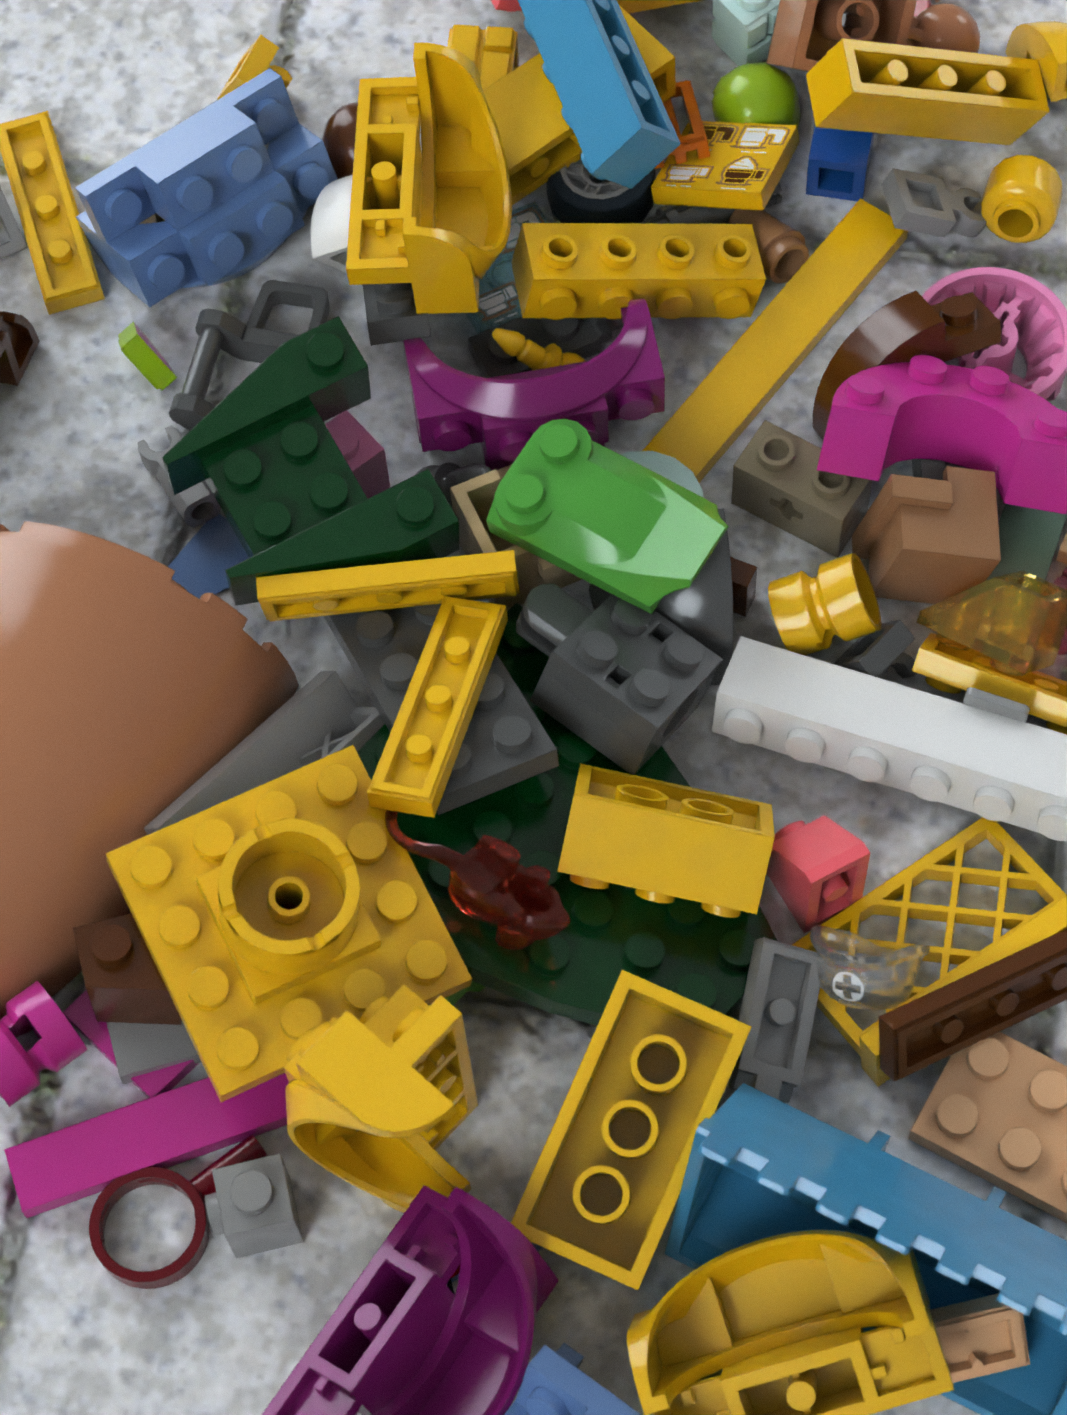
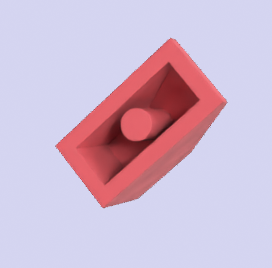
(817, 869)

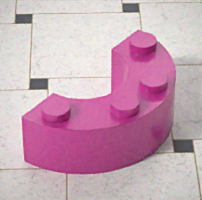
(951, 417)

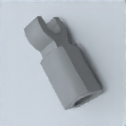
(194, 504)

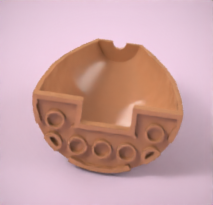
(107, 715)

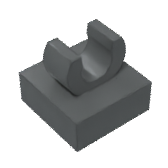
(880, 650)

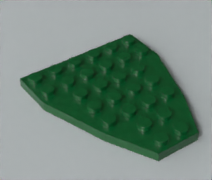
(609, 927)

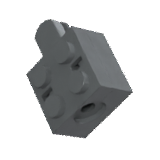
(614, 672)

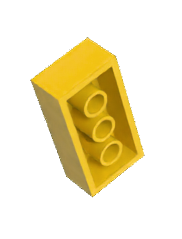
(629, 1129)

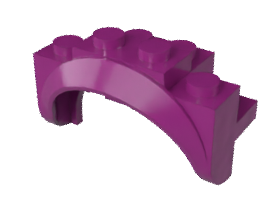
(507, 409)
(411, 1343)

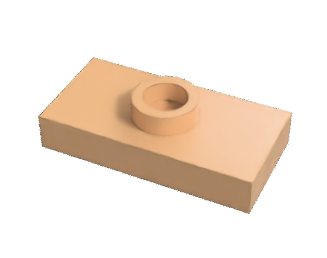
(981, 1337)

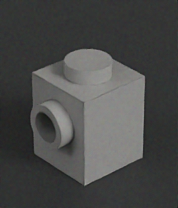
(254, 1206)

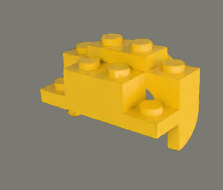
(434, 211)
(383, 1096)
(790, 1332)

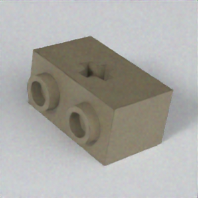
(781, 485)

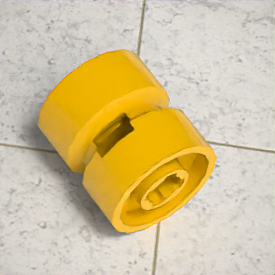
(827, 605)

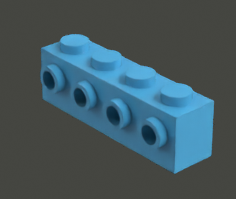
(602, 86)

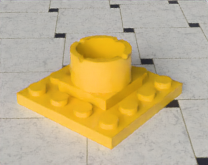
(266, 974)

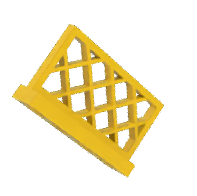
(934, 866)

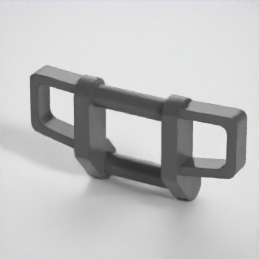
(243, 341)

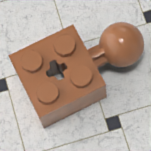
(811, 27)

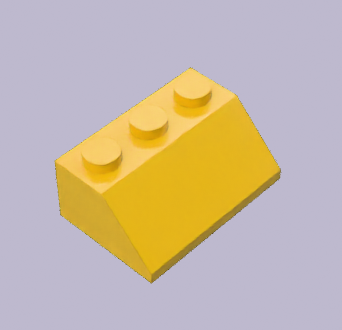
(667, 841)

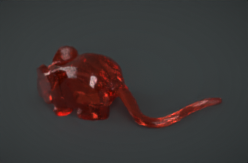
(495, 887)

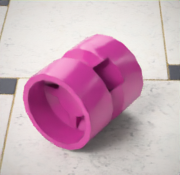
(56, 1046)

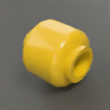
(1022, 198)

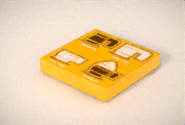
(739, 173)

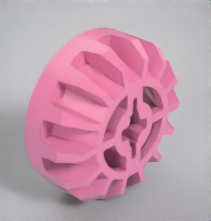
(1030, 321)

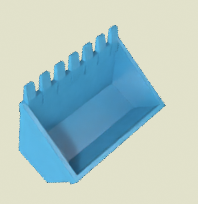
(779, 1171)

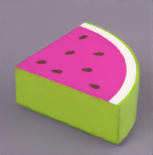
(146, 357)

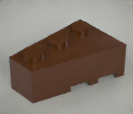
(122, 974)

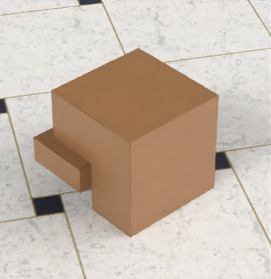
(931, 535)

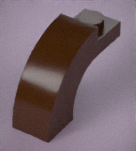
(904, 331)

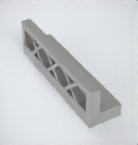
(303, 730)

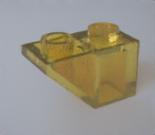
(1008, 618)

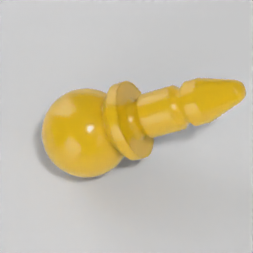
(532, 353)

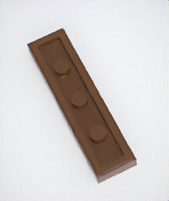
(973, 1007)

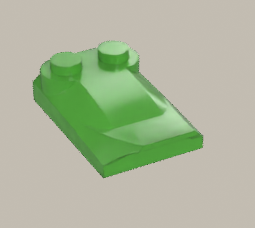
(603, 516)

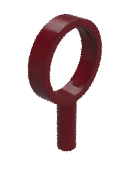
(194, 1190)

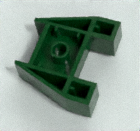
(288, 480)

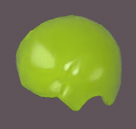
(756, 95)

